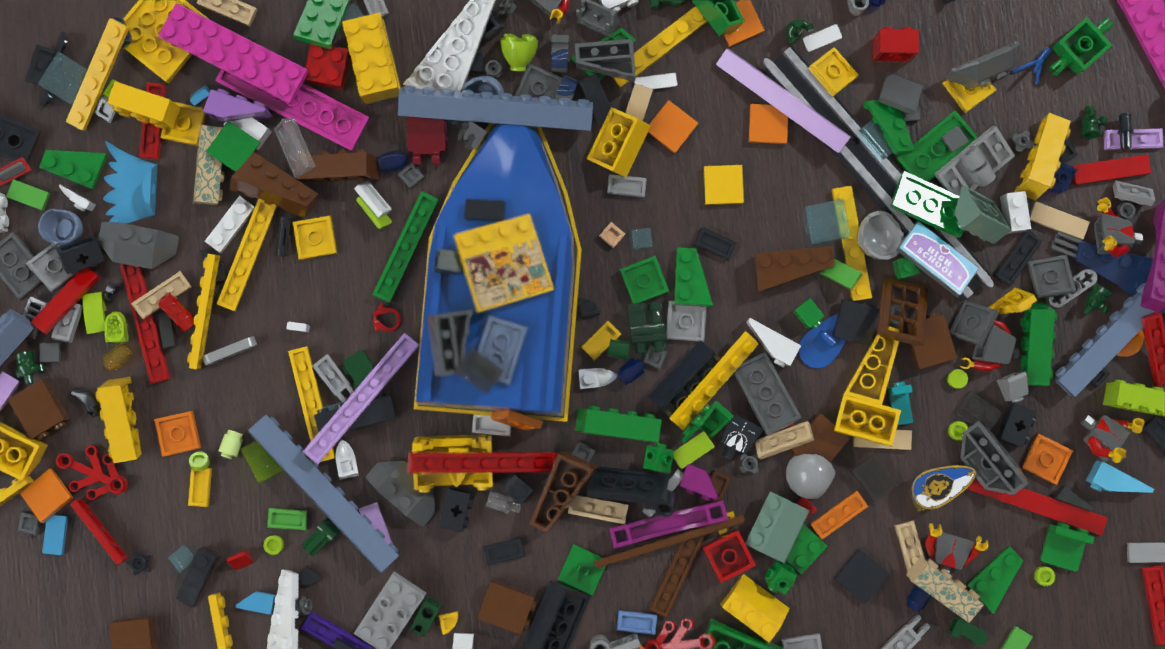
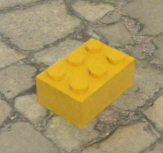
(143, 106)

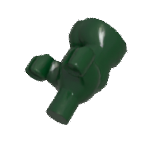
(795, 30)
(1090, 124)
(1096, 298)
(27, 366)

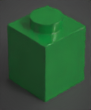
(904, 268)
(809, 314)

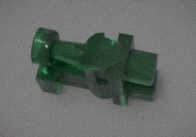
(648, 332)

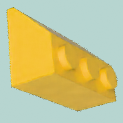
(618, 142)
(867, 420)
(19, 452)
(755, 607)

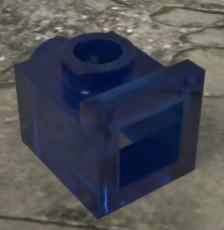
(1067, 172)

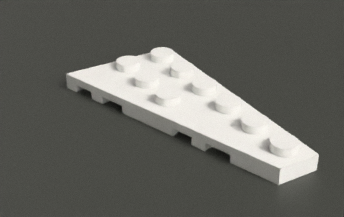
(453, 54)
(282, 630)

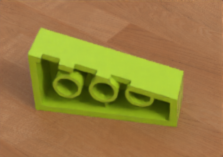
(1135, 397)

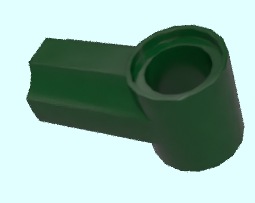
(618, 349)
(324, 534)

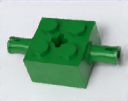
(1075, 56)

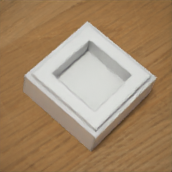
(298, 327)

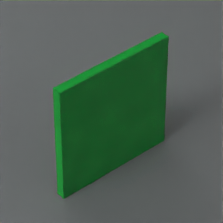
(232, 146)
(581, 570)

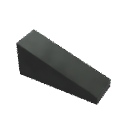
(167, 331)
(1066, 495)

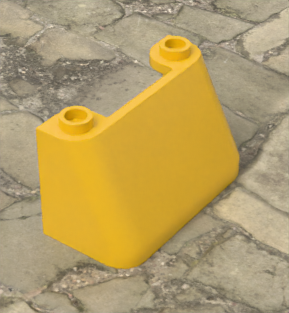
(475, 443)

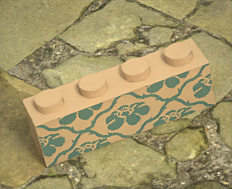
(208, 169)
(944, 589)

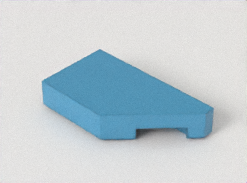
(258, 602)

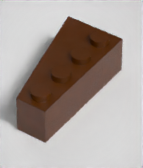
(342, 166)
(274, 186)
(791, 265)
(562, 487)

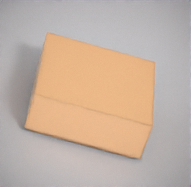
(612, 235)

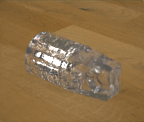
(502, 503)

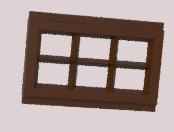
(920, 312)

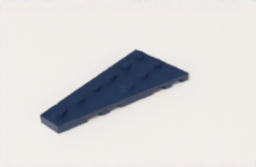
(1125, 271)

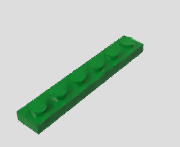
(405, 247)

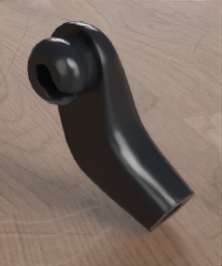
(88, 399)

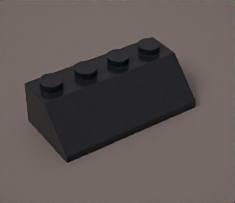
(684, 378)
(556, 617)

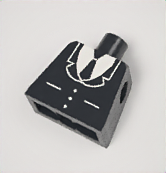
(739, 436)

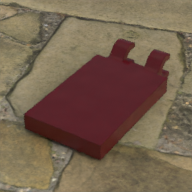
(425, 137)

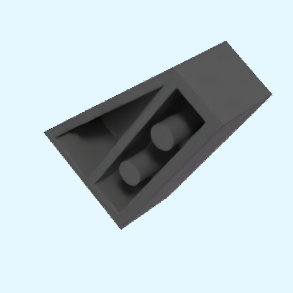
(607, 58)
(448, 340)

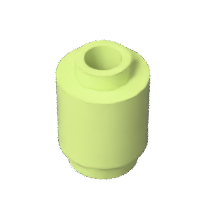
(231, 444)

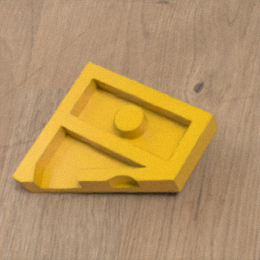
(1014, 301)

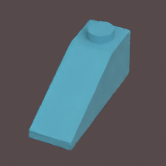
(1111, 479)

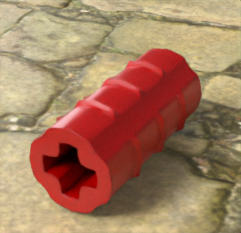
(176, 311)

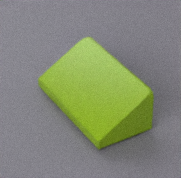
(381, 222)

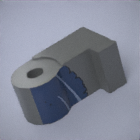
(559, 53)
(567, 88)

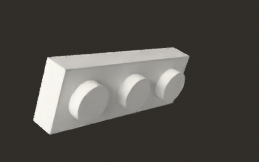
(230, 224)

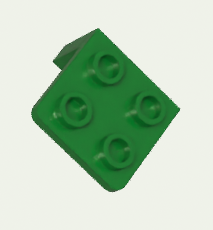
(711, 421)
(1065, 546)

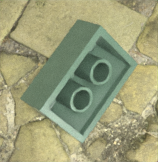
(980, 216)
(777, 527)

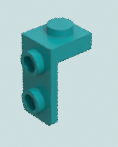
(900, 400)

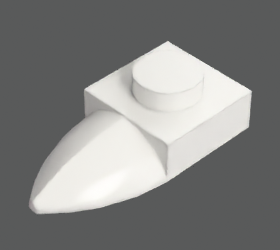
(80, 202)
(595, 377)
(346, 461)

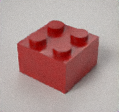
(896, 45)
(328, 67)
(728, 555)

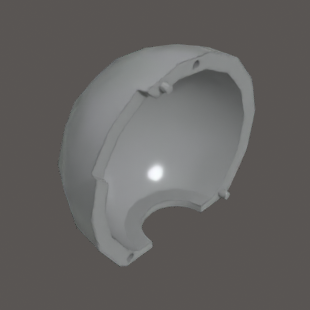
(880, 235)
(809, 475)

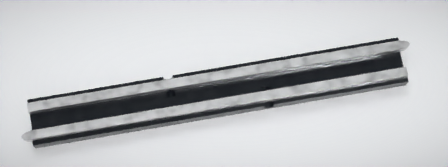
(858, 157)

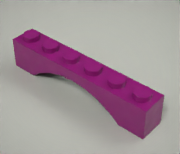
(1154, 290)
(658, 525)

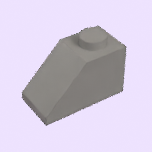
(1014, 386)

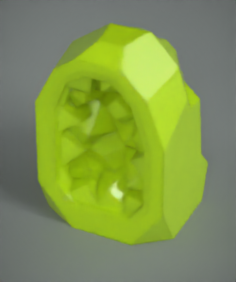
(116, 328)

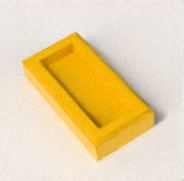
(600, 340)
(200, 488)

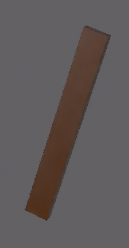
(669, 541)
(684, 558)

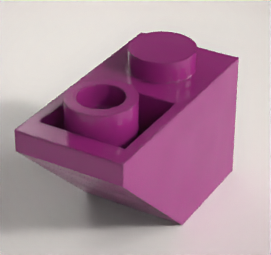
(699, 481)

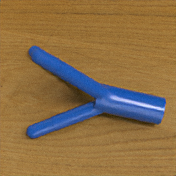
(1039, 61)

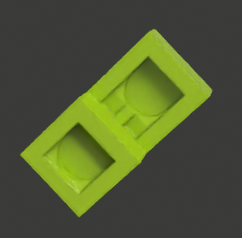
(94, 312)
(692, 450)

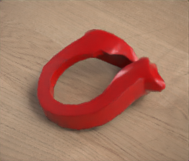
(382, 310)

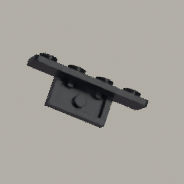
(39, 63)

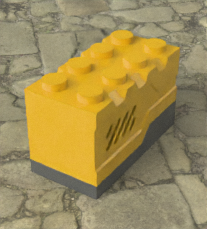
(372, 58)

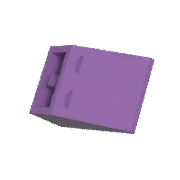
(228, 108)

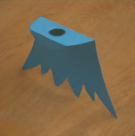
(133, 185)

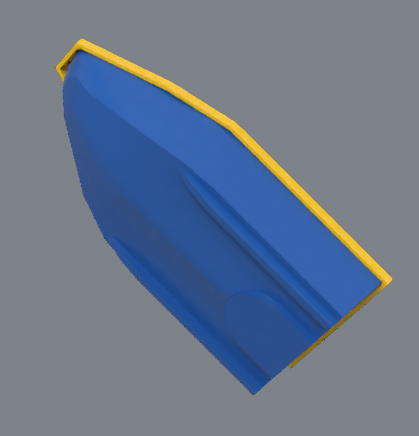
(515, 168)

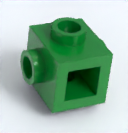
(658, 458)
(780, 577)

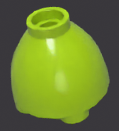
(519, 50)

